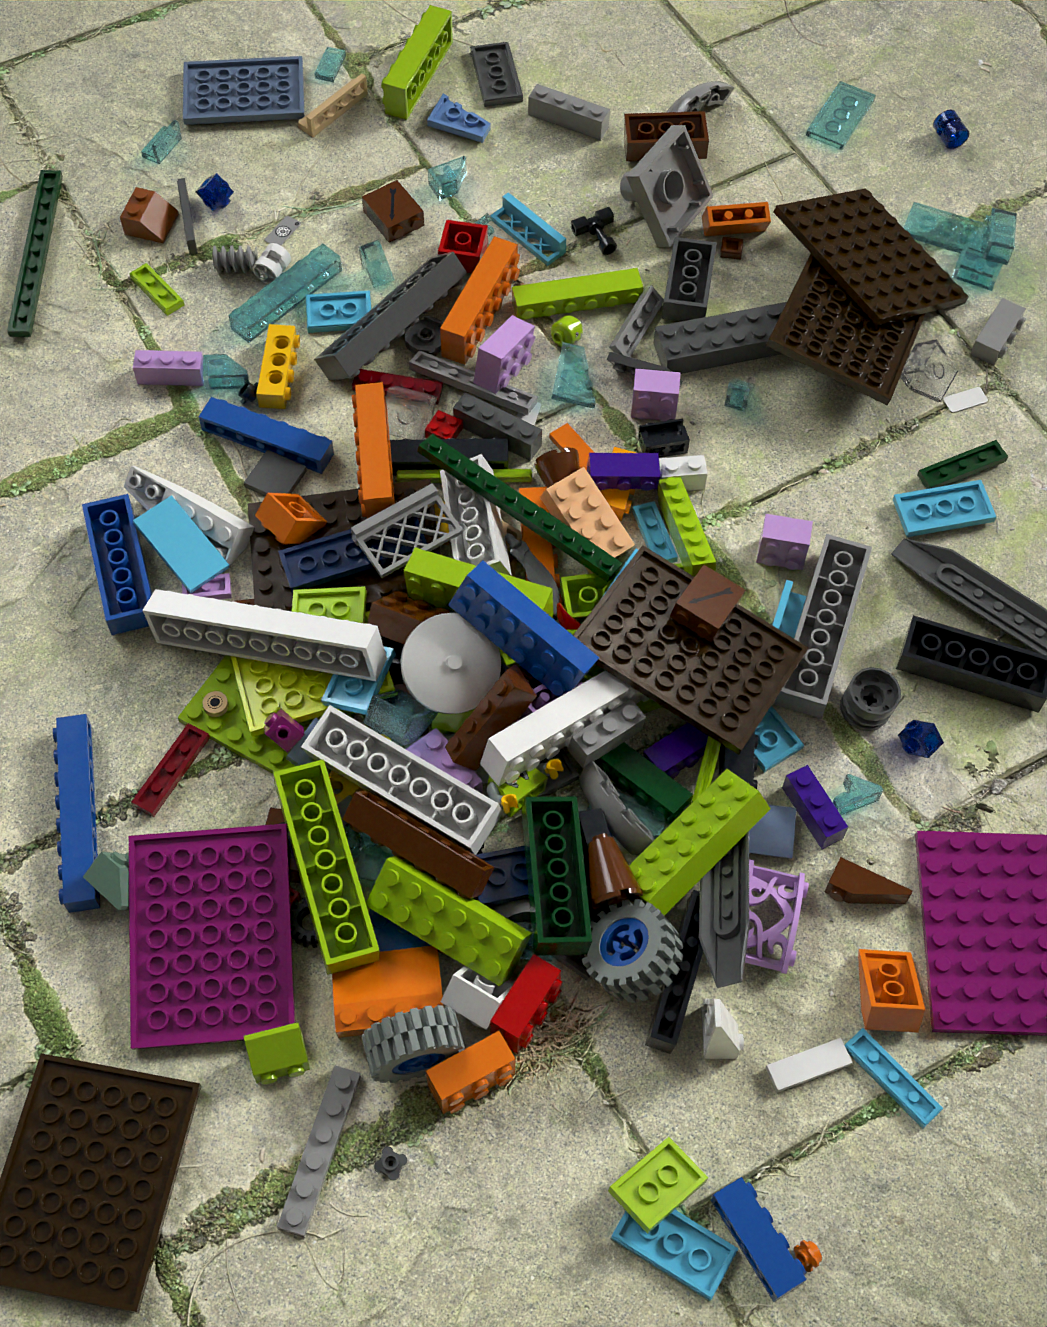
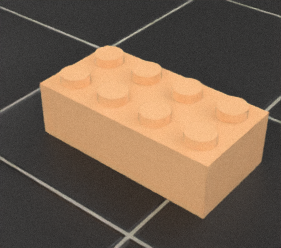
(584, 509)

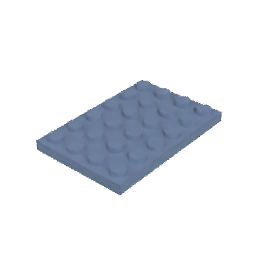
(243, 90)

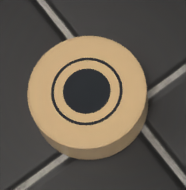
(215, 704)

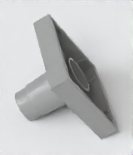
(668, 186)

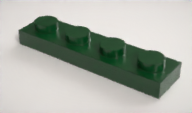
(962, 465)

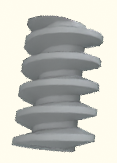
(234, 259)

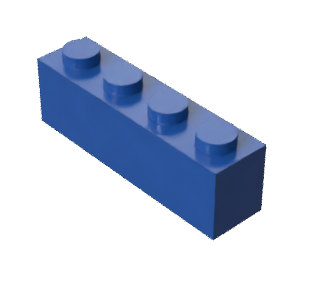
(758, 1239)

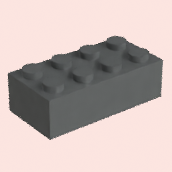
(689, 279)

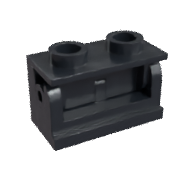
(664, 438)

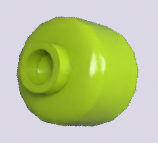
(566, 330)

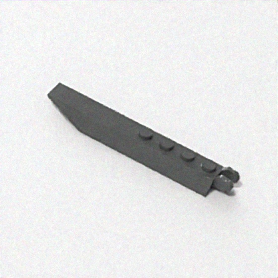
(977, 591)
(726, 915)

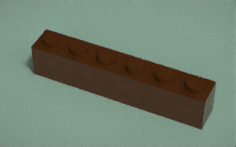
(418, 844)

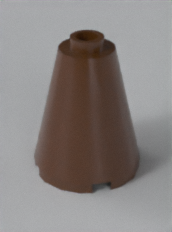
(557, 466)
(610, 874)

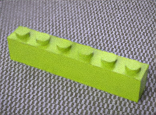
(577, 293)
(684, 526)

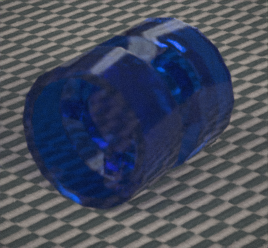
(951, 129)

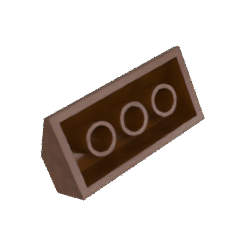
(645, 129)
(495, 712)

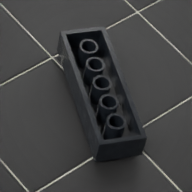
(974, 663)

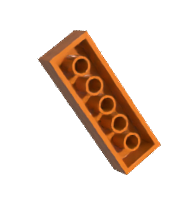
(479, 300)
(373, 449)

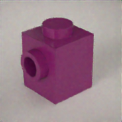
(283, 730)

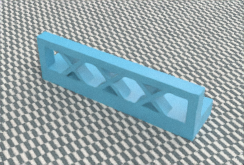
(534, 228)
(789, 610)

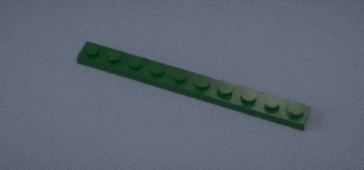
(35, 254)
(520, 507)

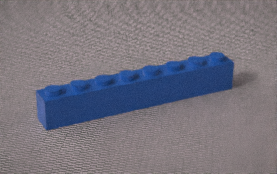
(77, 811)

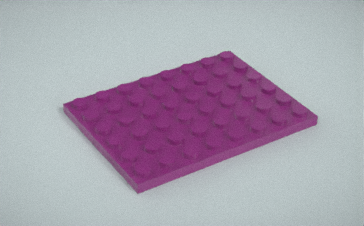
(985, 931)
(209, 935)

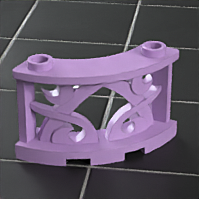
(764, 879)

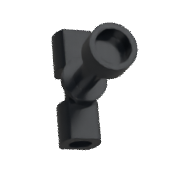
(595, 227)

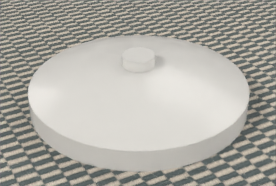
(449, 664)

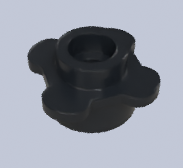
(248, 392)

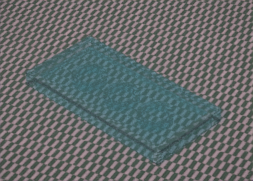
(840, 115)
(943, 228)

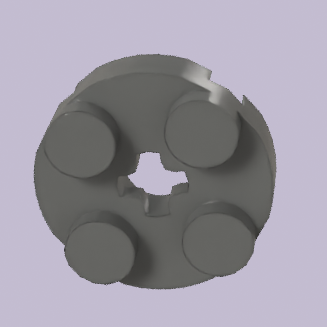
(415, 341)

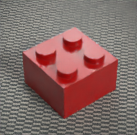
(466, 241)

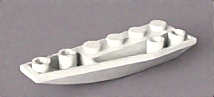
(224, 530)

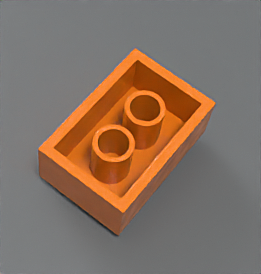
(471, 1073)

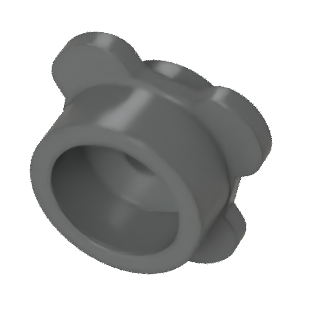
(390, 1171)

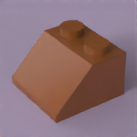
(148, 216)

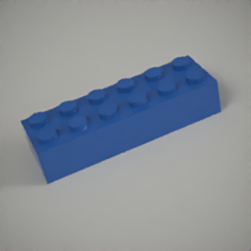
(118, 562)
(522, 630)

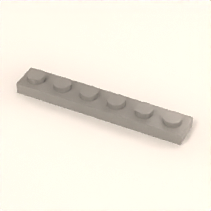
(463, 380)
(319, 1151)

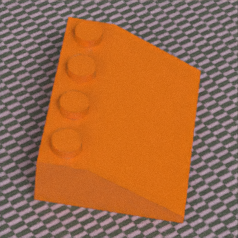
(380, 989)

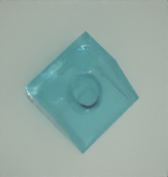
(398, 716)

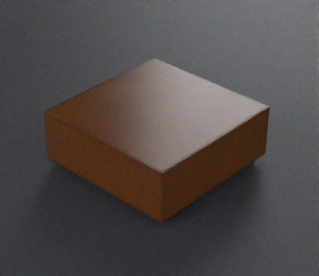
(731, 248)

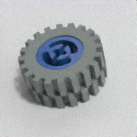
(620, 968)
(411, 1043)

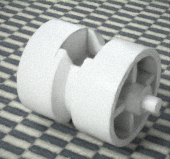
(271, 263)

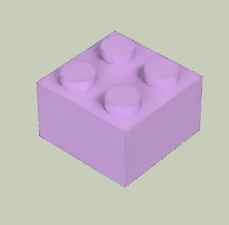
(655, 394)
(784, 542)

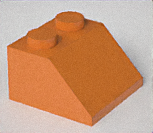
(289, 517)

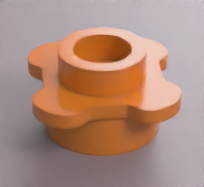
(808, 1255)

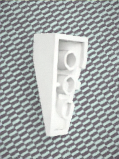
(719, 1031)

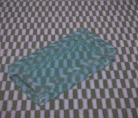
(330, 64)

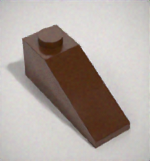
(861, 886)

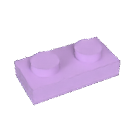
(216, 588)

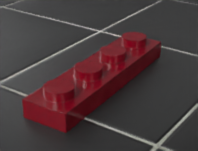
(389, 380)
(170, 770)

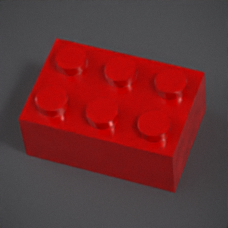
(527, 1003)

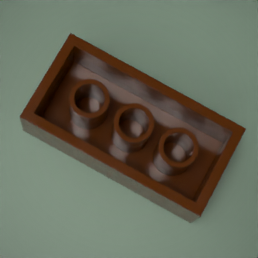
(400, 615)

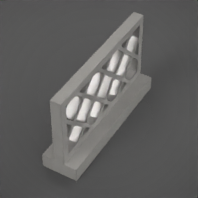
(393, 516)

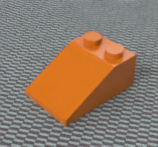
(889, 991)

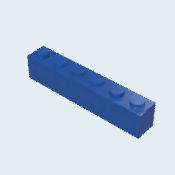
(264, 434)

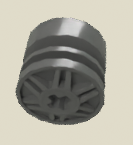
(876, 689)

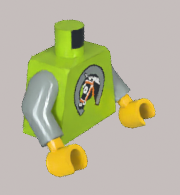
(528, 784)

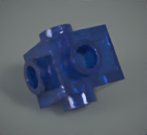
(215, 192)
(920, 738)

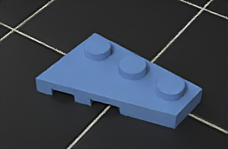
(455, 120)

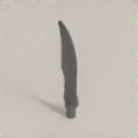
(534, 568)

